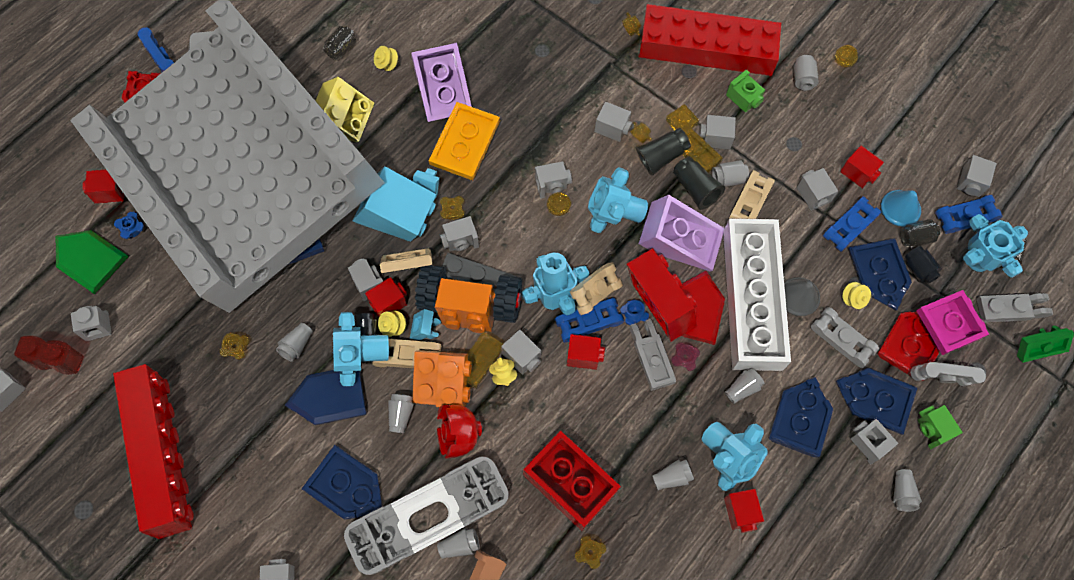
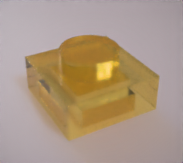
(682, 118)

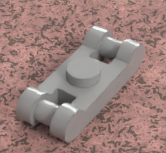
(844, 338)
(949, 373)

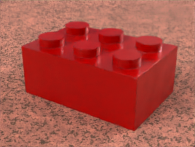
(663, 294)
(571, 480)

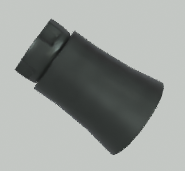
(663, 150)
(698, 182)

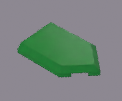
(87, 258)

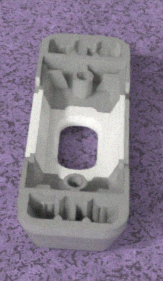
(386, 535)

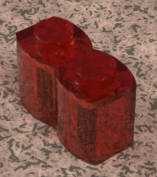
(49, 355)

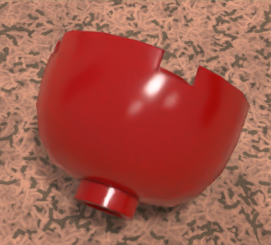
(457, 431)

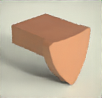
(487, 567)

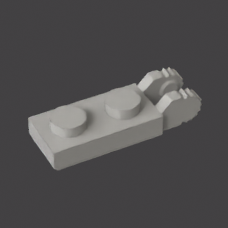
(1012, 307)
(653, 356)

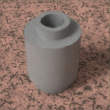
(806, 73)
(731, 173)

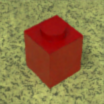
(862, 167)
(101, 187)
(386, 297)
(585, 352)
(744, 510)

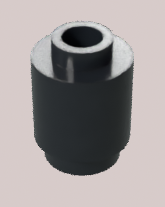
(923, 265)

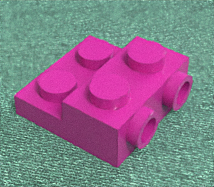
(953, 322)

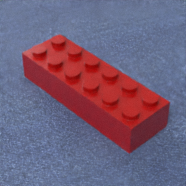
(710, 40)
(152, 452)

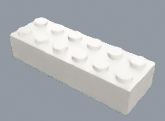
(756, 295)

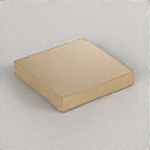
(406, 260)

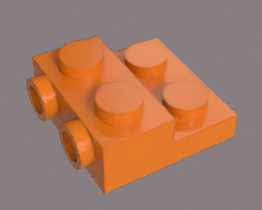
(441, 378)

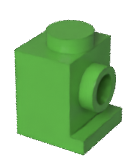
(745, 92)
(938, 425)

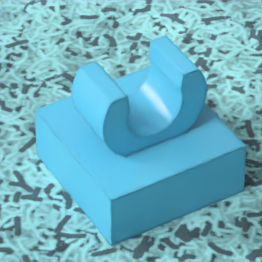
(427, 180)
(422, 325)

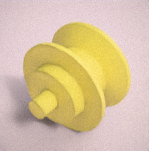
(385, 58)
(856, 295)
(391, 323)
(503, 372)

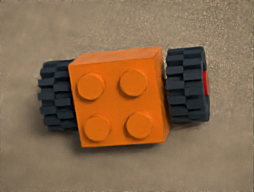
(468, 303)

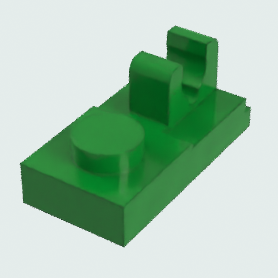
(1045, 344)

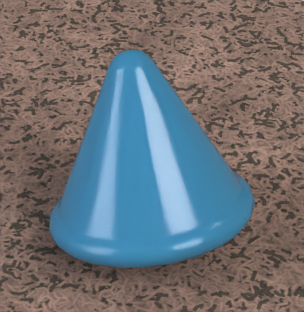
(901, 207)

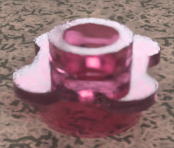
(690, 351)

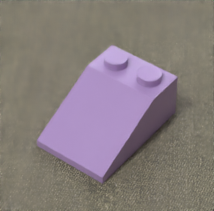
(440, 80)
(681, 233)

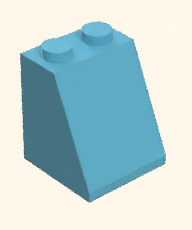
(396, 207)

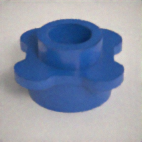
(131, 231)
(637, 307)

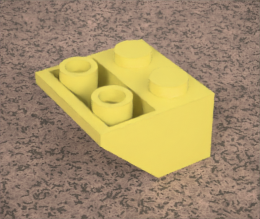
(345, 107)

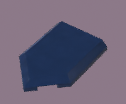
(882, 270)
(878, 397)
(325, 400)
(802, 419)
(344, 485)

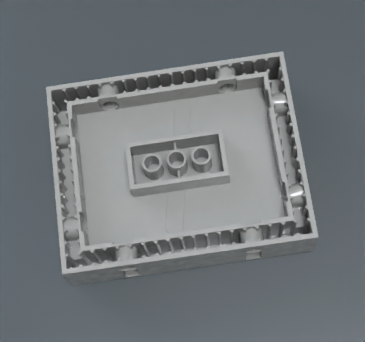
(230, 161)

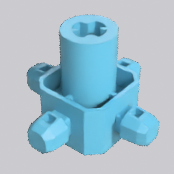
(614, 201)
(995, 246)
(553, 282)
(351, 348)
(737, 455)

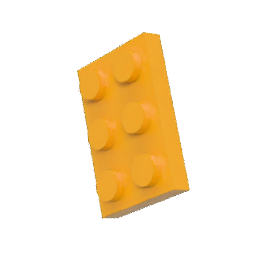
(464, 141)

